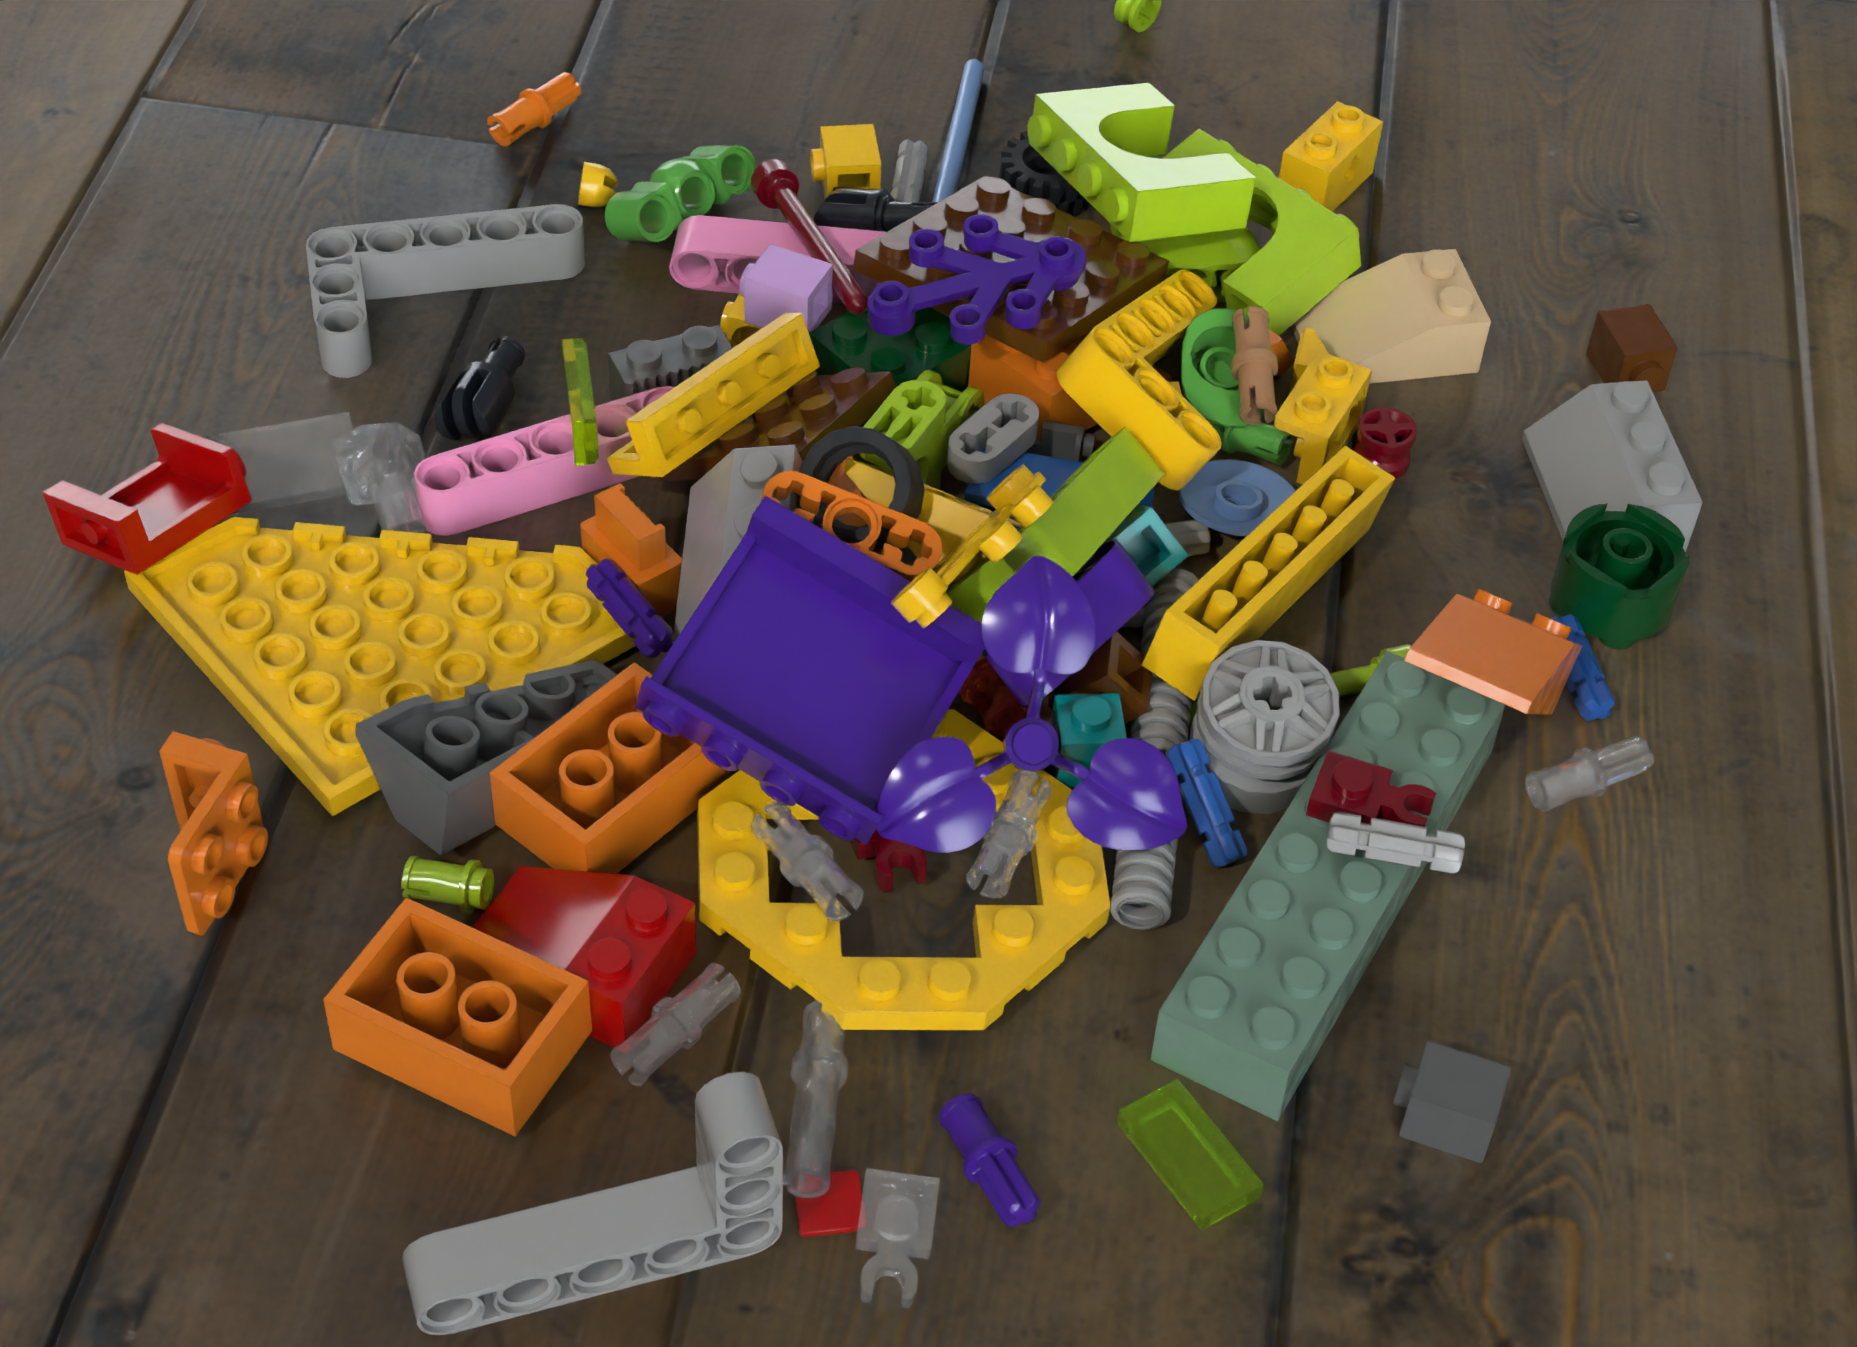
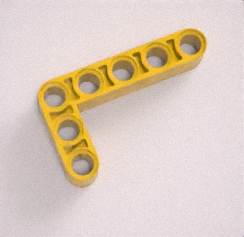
(1119, 388)

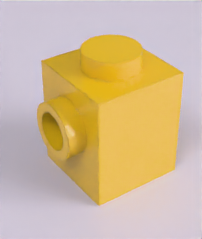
(847, 158)

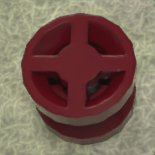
(1386, 439)

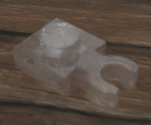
(895, 1224)

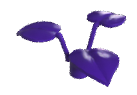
(1125, 797)

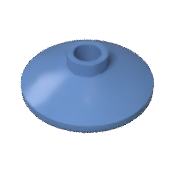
(1234, 495)

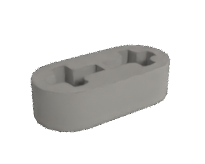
(984, 431)

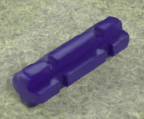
(629, 608)

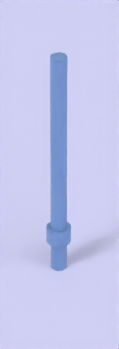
(959, 130)

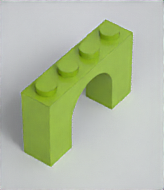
(1103, 150)
(1304, 257)

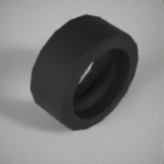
(841, 444)

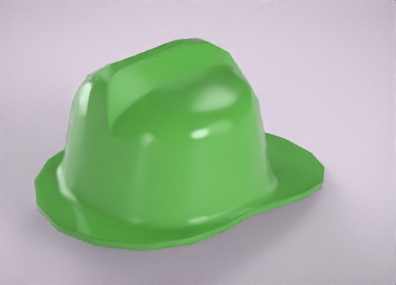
(1207, 367)

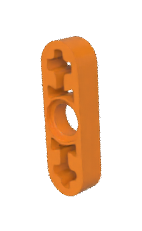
(840, 502)

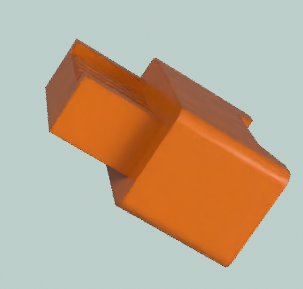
(636, 545)

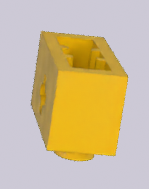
(1333, 155)

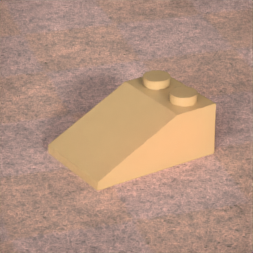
(1404, 318)

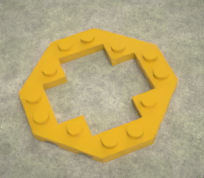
(803, 947)

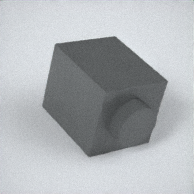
(1452, 1100)

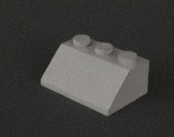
(1611, 450)
(721, 514)

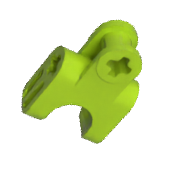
(922, 418)

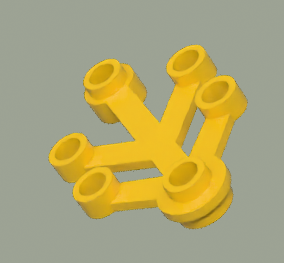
(1015, 496)

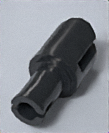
(866, 209)
(481, 392)

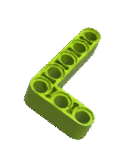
(1075, 525)

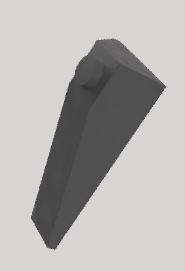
(440, 754)

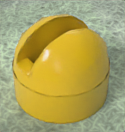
(596, 185)

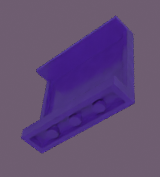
(809, 671)

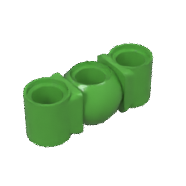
(661, 198)

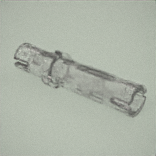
(819, 1074)

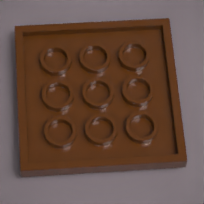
(1112, 278)

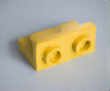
(1323, 410)

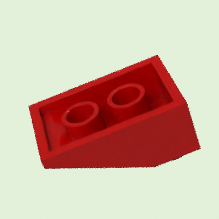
(603, 928)

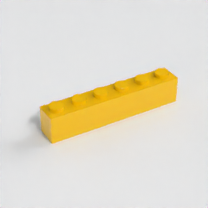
(1268, 570)

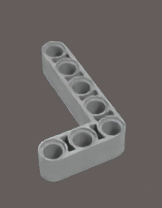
(428, 258)
(614, 1235)

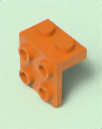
(217, 825)

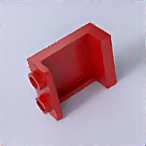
(156, 508)

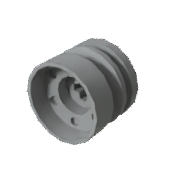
(1264, 722)

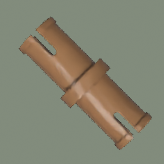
(1254, 366)

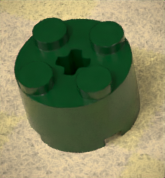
(1619, 573)

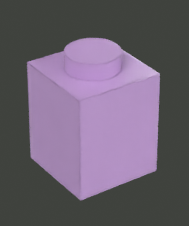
(786, 284)

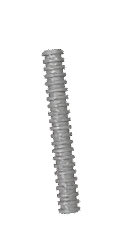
(1146, 876)

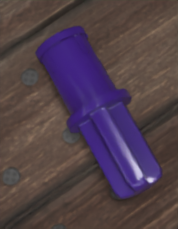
(990, 1160)

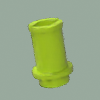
(448, 883)

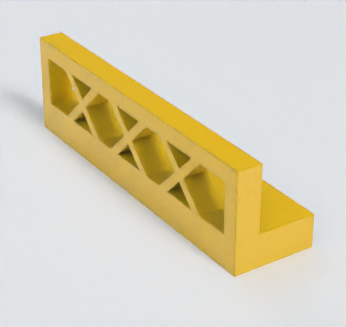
(716, 398)

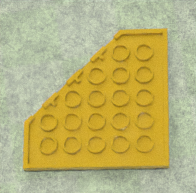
(338, 626)

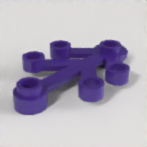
(1048, 264)

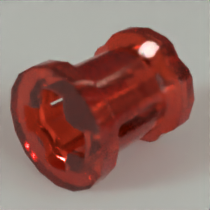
(992, 699)

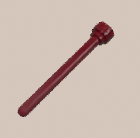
(778, 189)

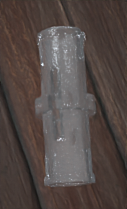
(1009, 835)
(807, 861)
(675, 1024)

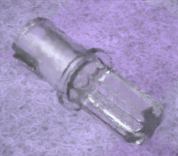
(1588, 773)

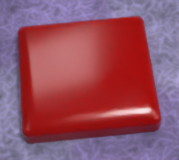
(835, 1210)

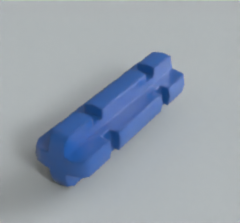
(1585, 680)
(1206, 803)

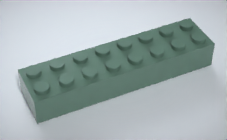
(1313, 918)

